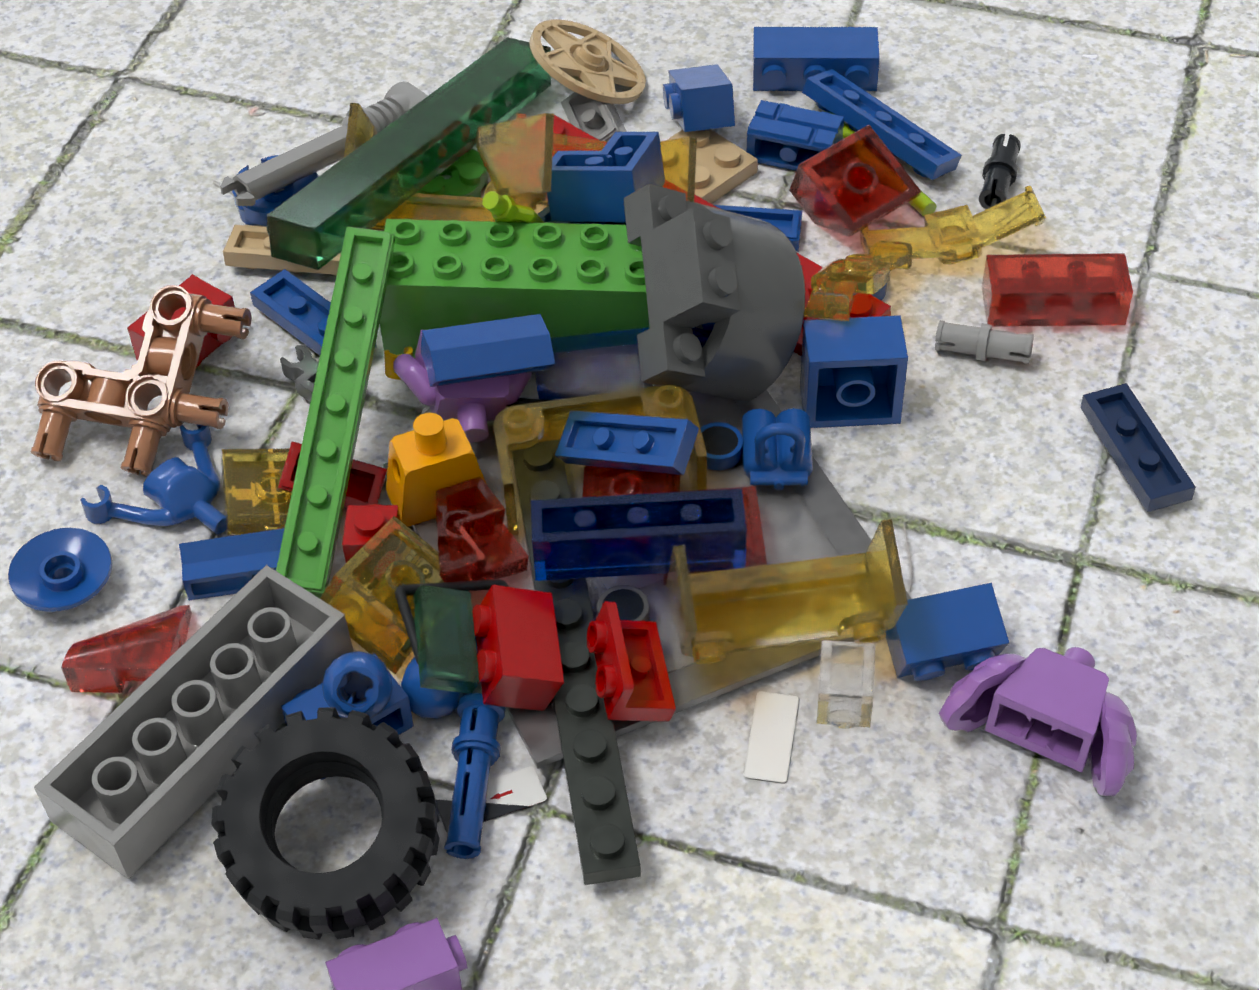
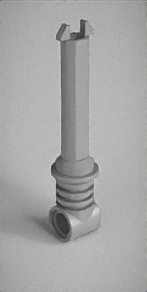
(318, 152)

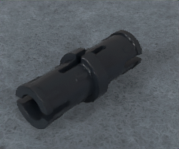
(999, 171)

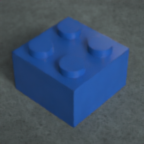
(853, 371)

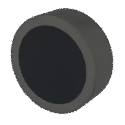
(630, 601)

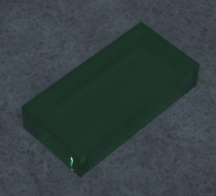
(445, 639)

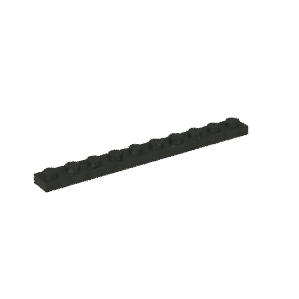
(586, 735)

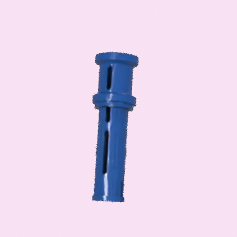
(475, 752)

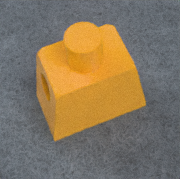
(427, 461)

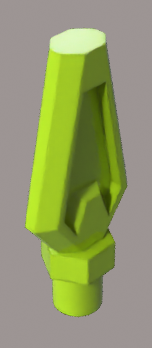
(505, 209)

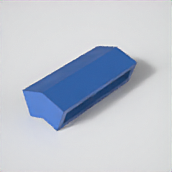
(486, 350)
(227, 563)

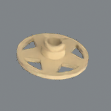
(587, 62)

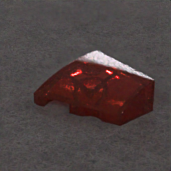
(473, 536)
(125, 652)

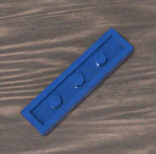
(901, 136)

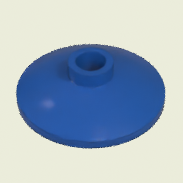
(60, 569)

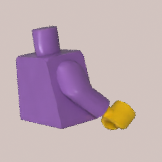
(468, 402)

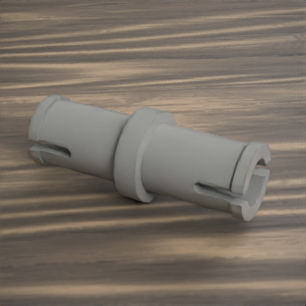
(984, 342)

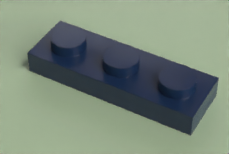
(1137, 447)

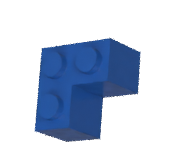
(594, 183)

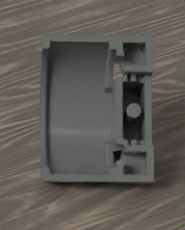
(719, 271)

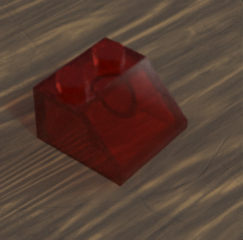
(852, 183)

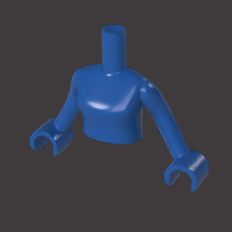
(175, 487)

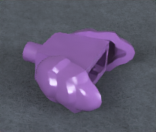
(1051, 708)

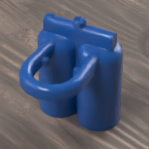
(777, 448)

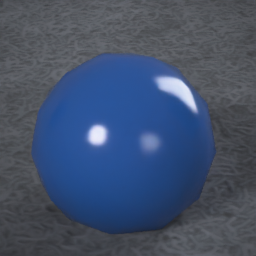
(357, 683)
(425, 701)

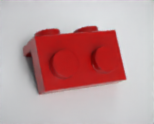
(630, 667)

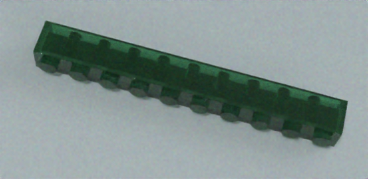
(404, 155)

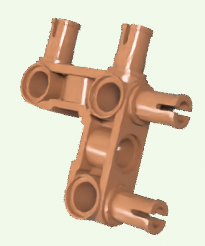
(122, 399)

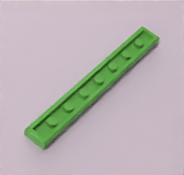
(336, 409)

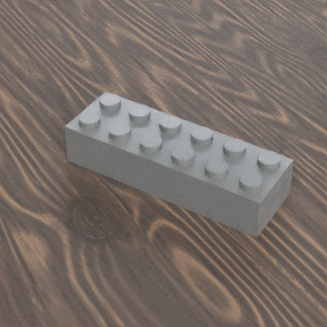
(181, 727)

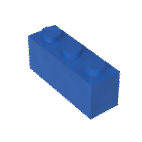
(792, 54)

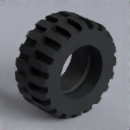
(277, 770)

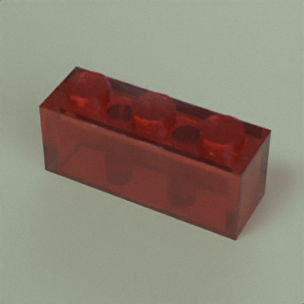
(1056, 289)

